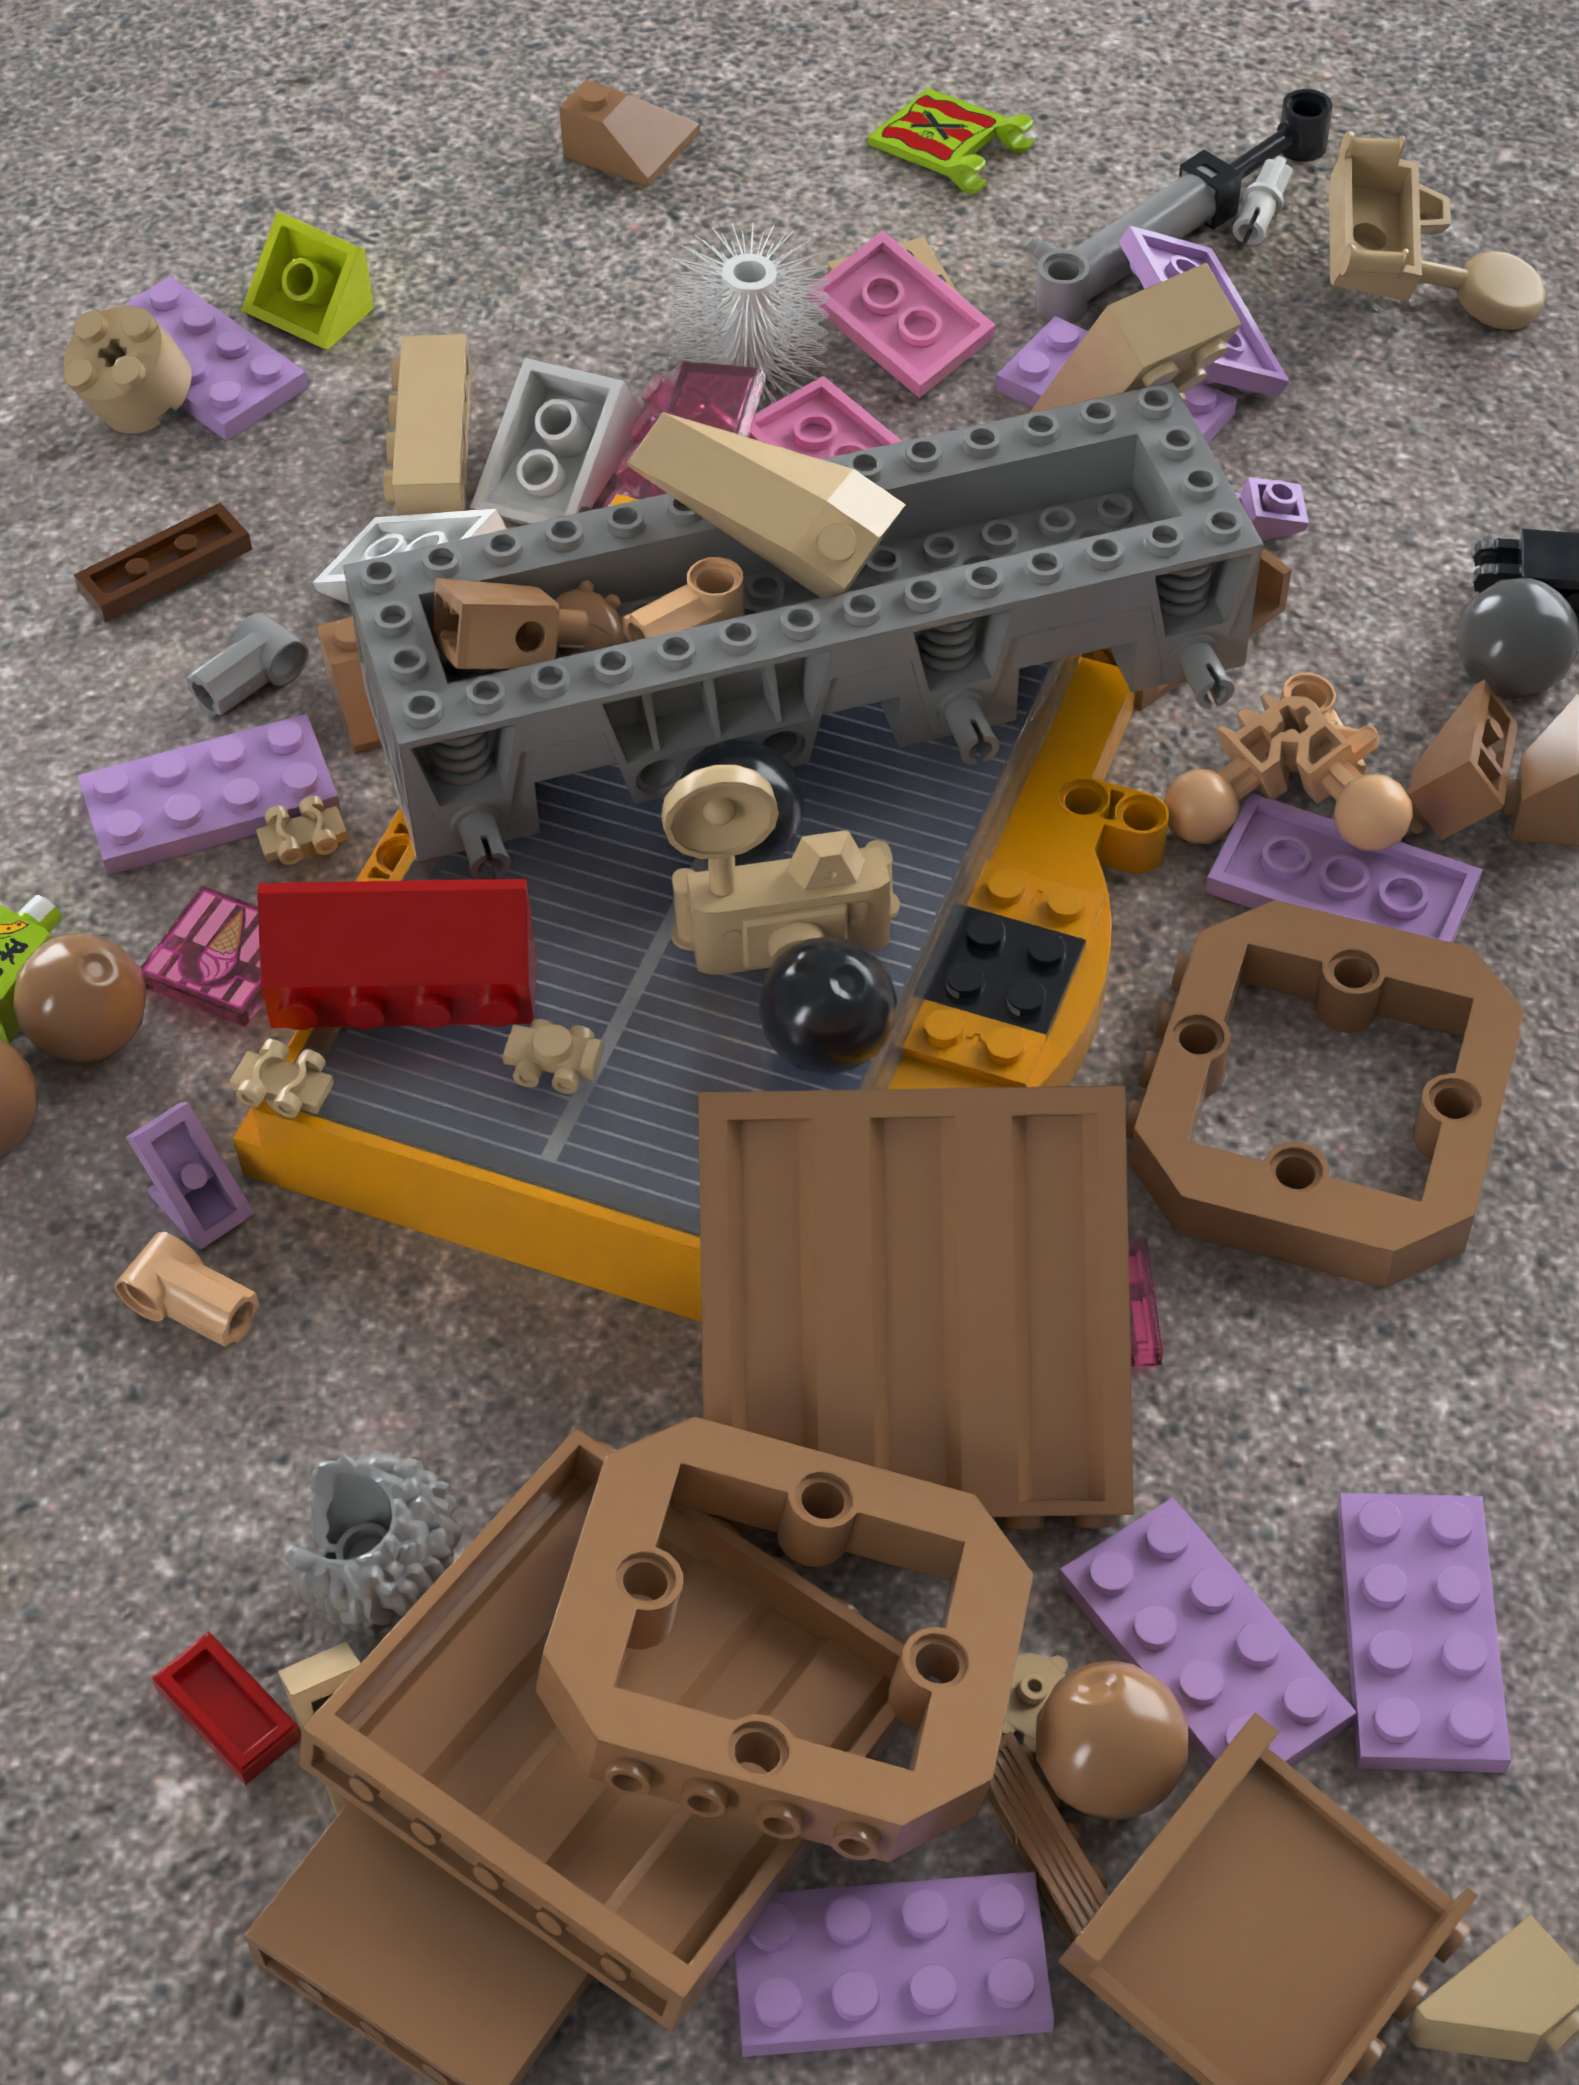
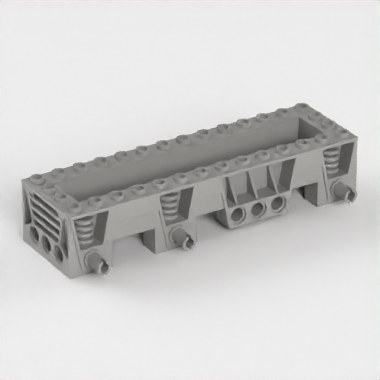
(1008, 556)

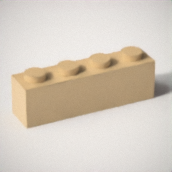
(430, 425)

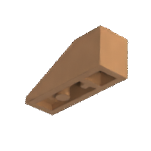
(1466, 765)

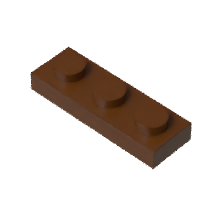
(162, 562)

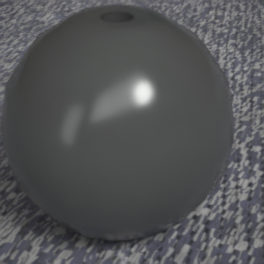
(1518, 637)

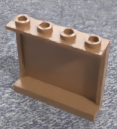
(1266, 1930)
(414, 1958)

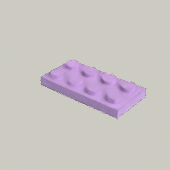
(1045, 354)
(1249, 359)
(233, 371)
(203, 793)
(1307, 863)
(1197, 1625)
(1422, 1633)
(894, 1965)

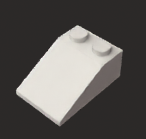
(556, 443)
(404, 533)

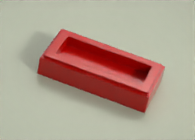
(227, 1707)

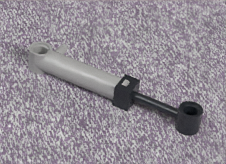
(1201, 195)

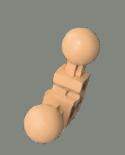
(1368, 810)

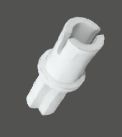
(1263, 200)

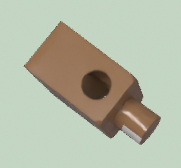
(501, 624)

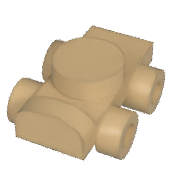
(304, 836)
(553, 1049)
(280, 1083)

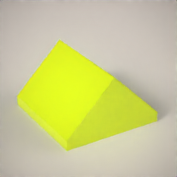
(309, 283)

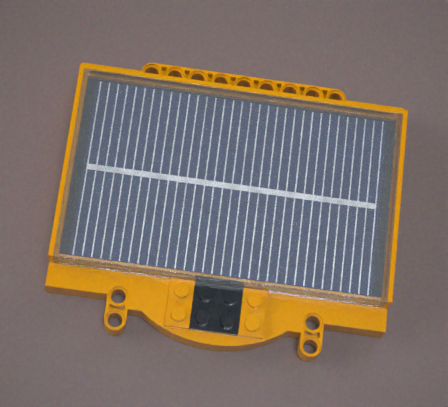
(988, 961)

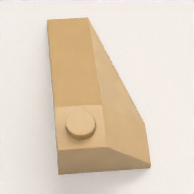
(785, 506)

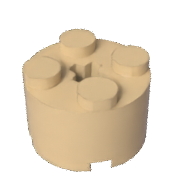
(126, 367)

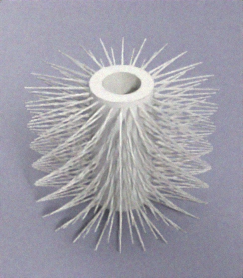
(750, 312)

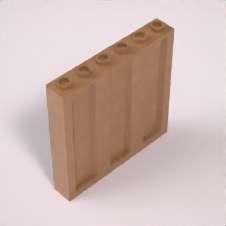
(926, 1287)
(473, 1773)

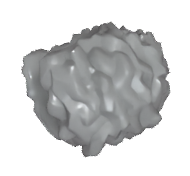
(381, 1540)

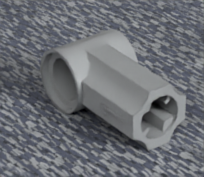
(257, 654)

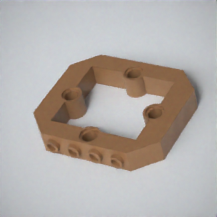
(1353, 976)
(695, 1756)

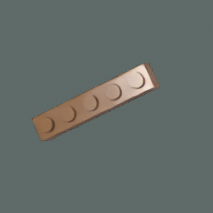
(1043, 1839)

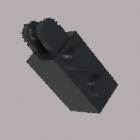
(1537, 555)

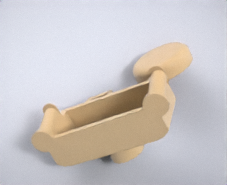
(1378, 229)
(760, 910)

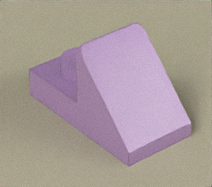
(189, 1176)

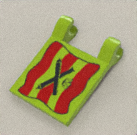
(947, 134)

